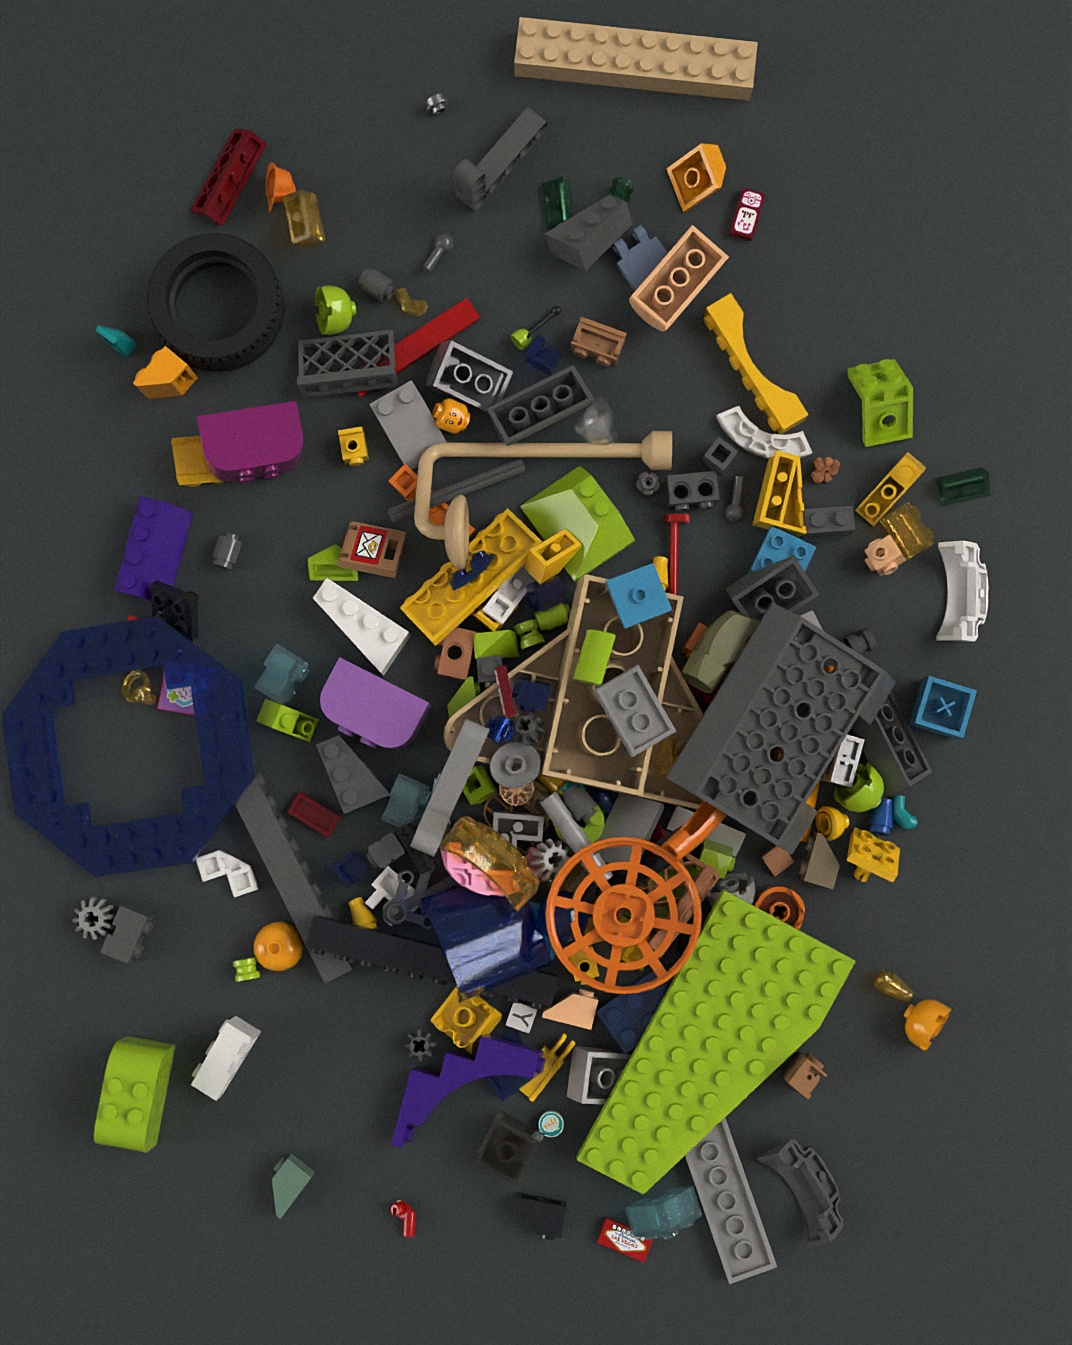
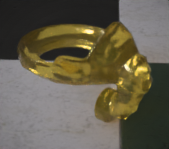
(141, 693)

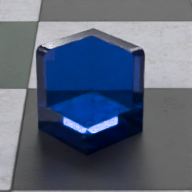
(542, 356)
(350, 868)

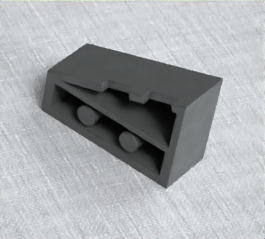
(590, 232)

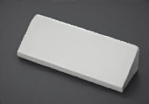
(721, 834)

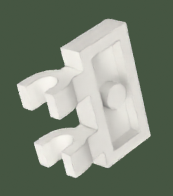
(386, 887)

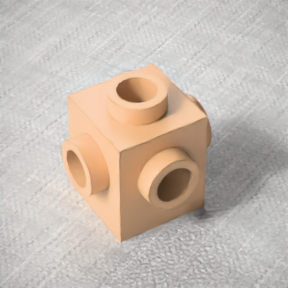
(884, 556)

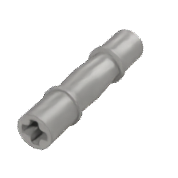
(570, 829)

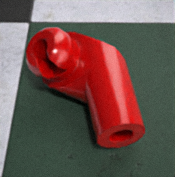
(407, 1215)

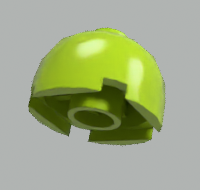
(334, 309)
(865, 791)

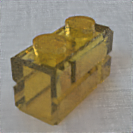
(304, 219)
(908, 530)

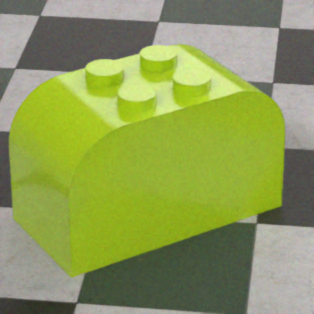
(134, 1094)

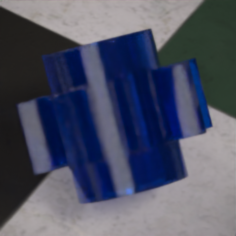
(500, 729)

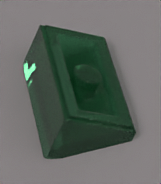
(557, 201)
(963, 486)

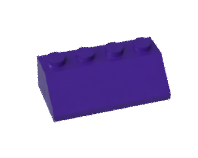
(153, 547)

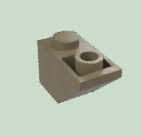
(820, 864)

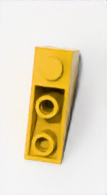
(890, 488)

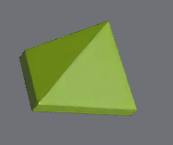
(325, 565)
(496, 643)

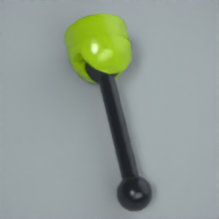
(522, 337)

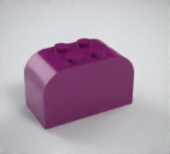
(251, 442)

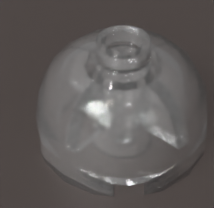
(596, 423)

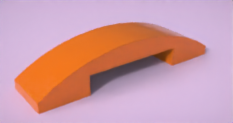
(406, 483)

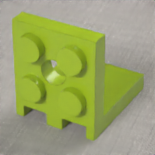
(883, 393)

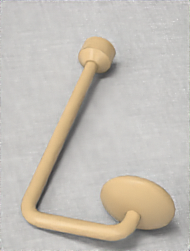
(654, 451)

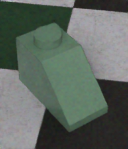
(288, 1182)

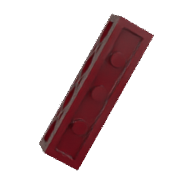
(229, 176)

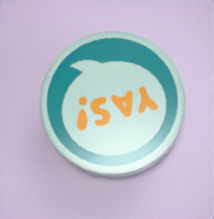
(551, 1123)

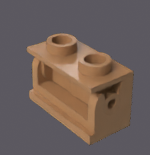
(598, 342)
(803, 1073)

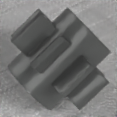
(529, 729)
(421, 1051)

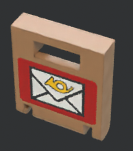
(366, 549)

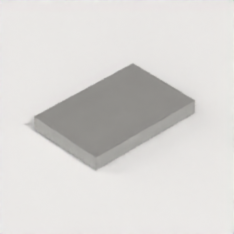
(634, 711)
(629, 818)

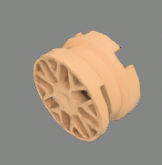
(517, 796)

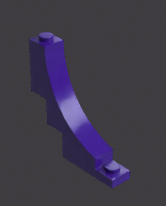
(428, 1088)

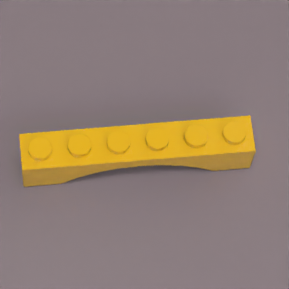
(780, 405)

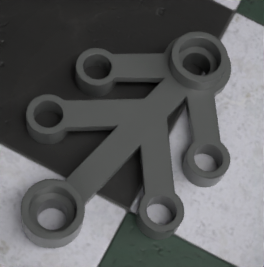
(420, 892)

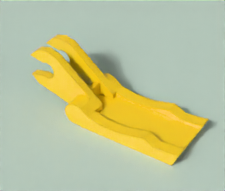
(552, 1064)

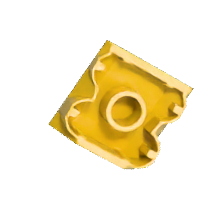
(190, 462)
(466, 1020)

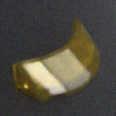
(495, 858)

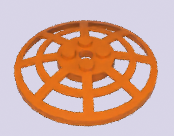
(616, 898)

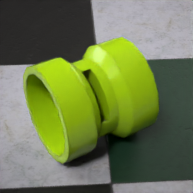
(532, 639)

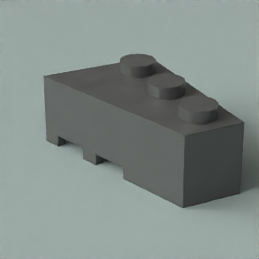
(350, 776)

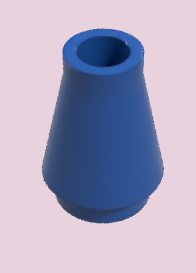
(881, 819)

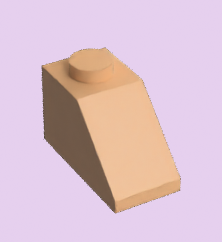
(574, 1009)

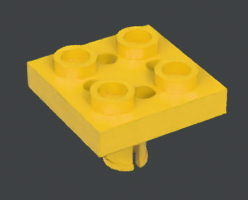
(872, 856)

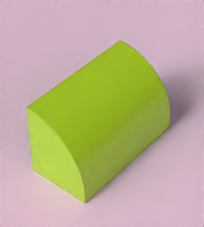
(594, 657)

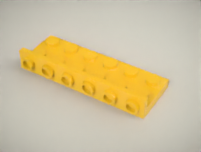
(440, 609)

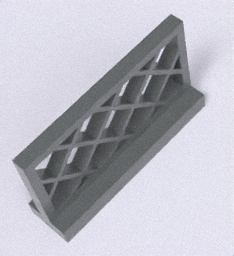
(347, 379)

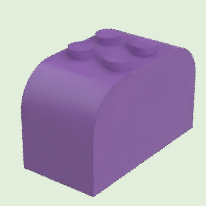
(372, 707)

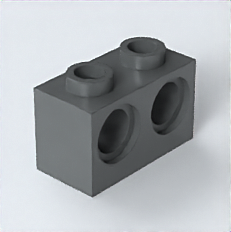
(690, 483)

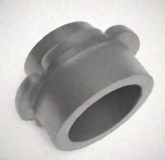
(436, 104)
(648, 489)

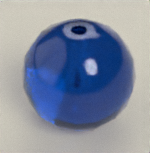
(563, 918)

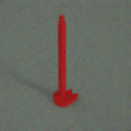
(674, 520)

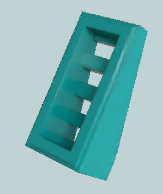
(117, 340)

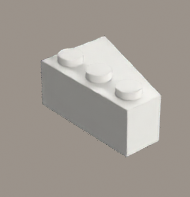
(224, 1057)

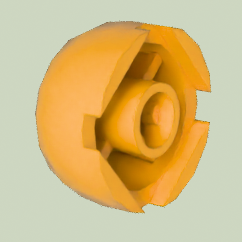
(278, 946)
(925, 1021)

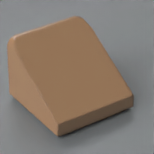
(776, 860)

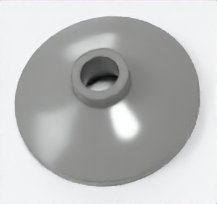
(512, 756)

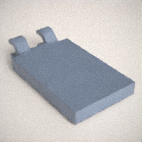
(641, 259)

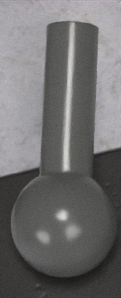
(443, 244)
(735, 512)

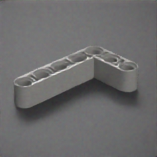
(449, 787)

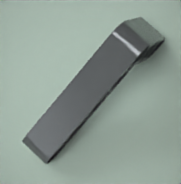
(477, 183)

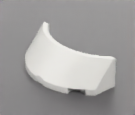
(966, 591)

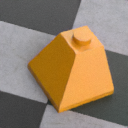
(697, 174)

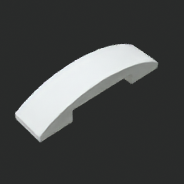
(508, 596)

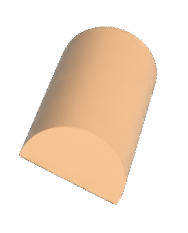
(677, 279)

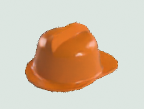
(277, 184)

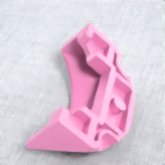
(472, 877)

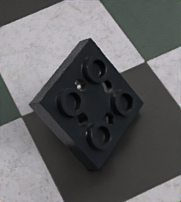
(178, 607)

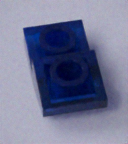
(478, 563)

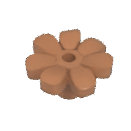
(825, 469)

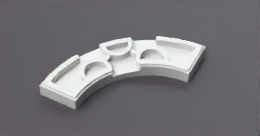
(757, 441)

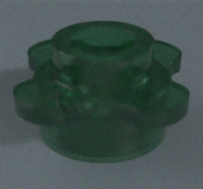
(622, 188)

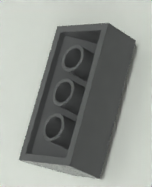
(540, 405)
(892, 747)

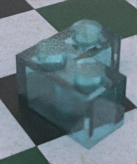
(281, 674)
(405, 801)
(664, 1214)

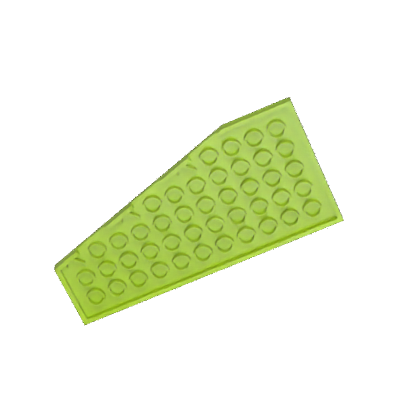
(715, 1037)

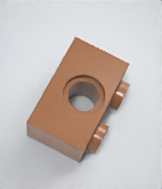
(459, 668)

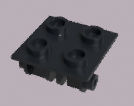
(422, 860)

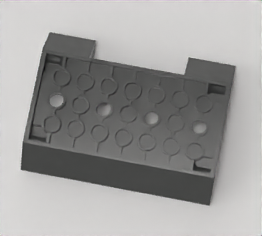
(759, 712)

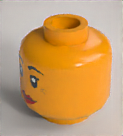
(451, 416)

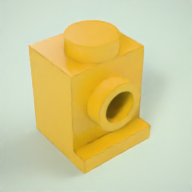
(351, 436)
(581, 957)

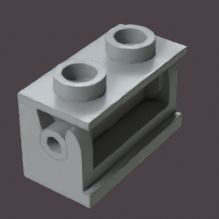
(844, 763)

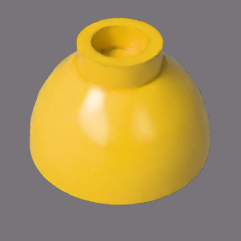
(831, 822)

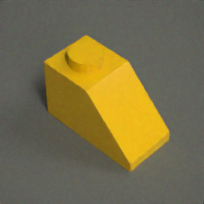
(551, 556)

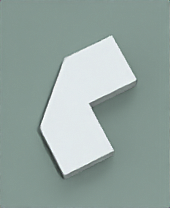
(238, 872)

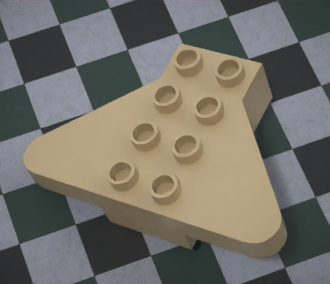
(579, 735)

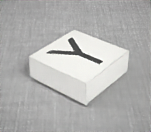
(521, 1017)

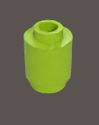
(553, 617)

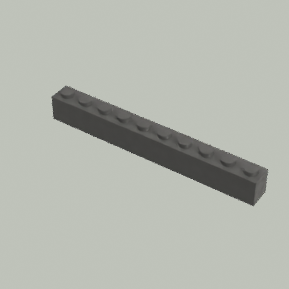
(287, 869)

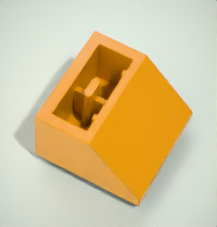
(165, 376)

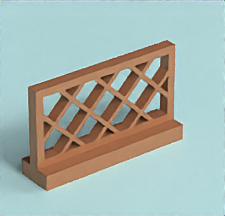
(704, 883)

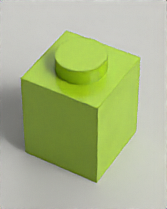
(717, 856)

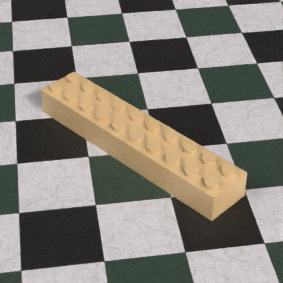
(635, 59)

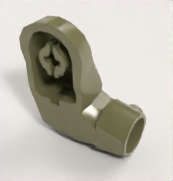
(718, 650)

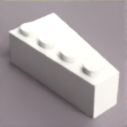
(367, 628)

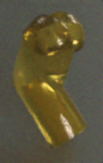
(410, 306)

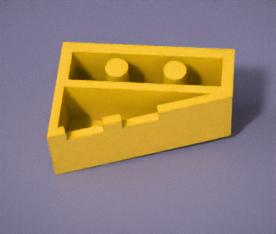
(781, 495)

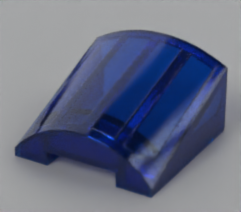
(485, 939)

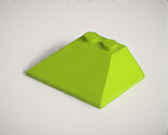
(587, 513)

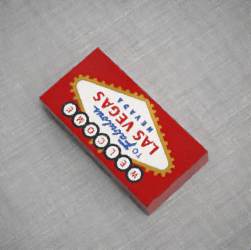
(620, 1238)

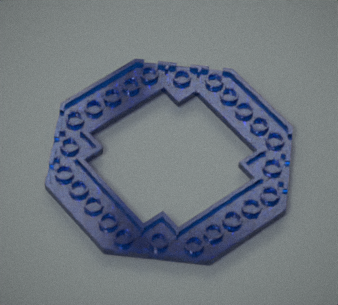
(35, 756)

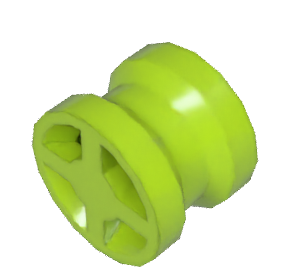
(246, 969)

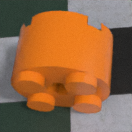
(791, 903)

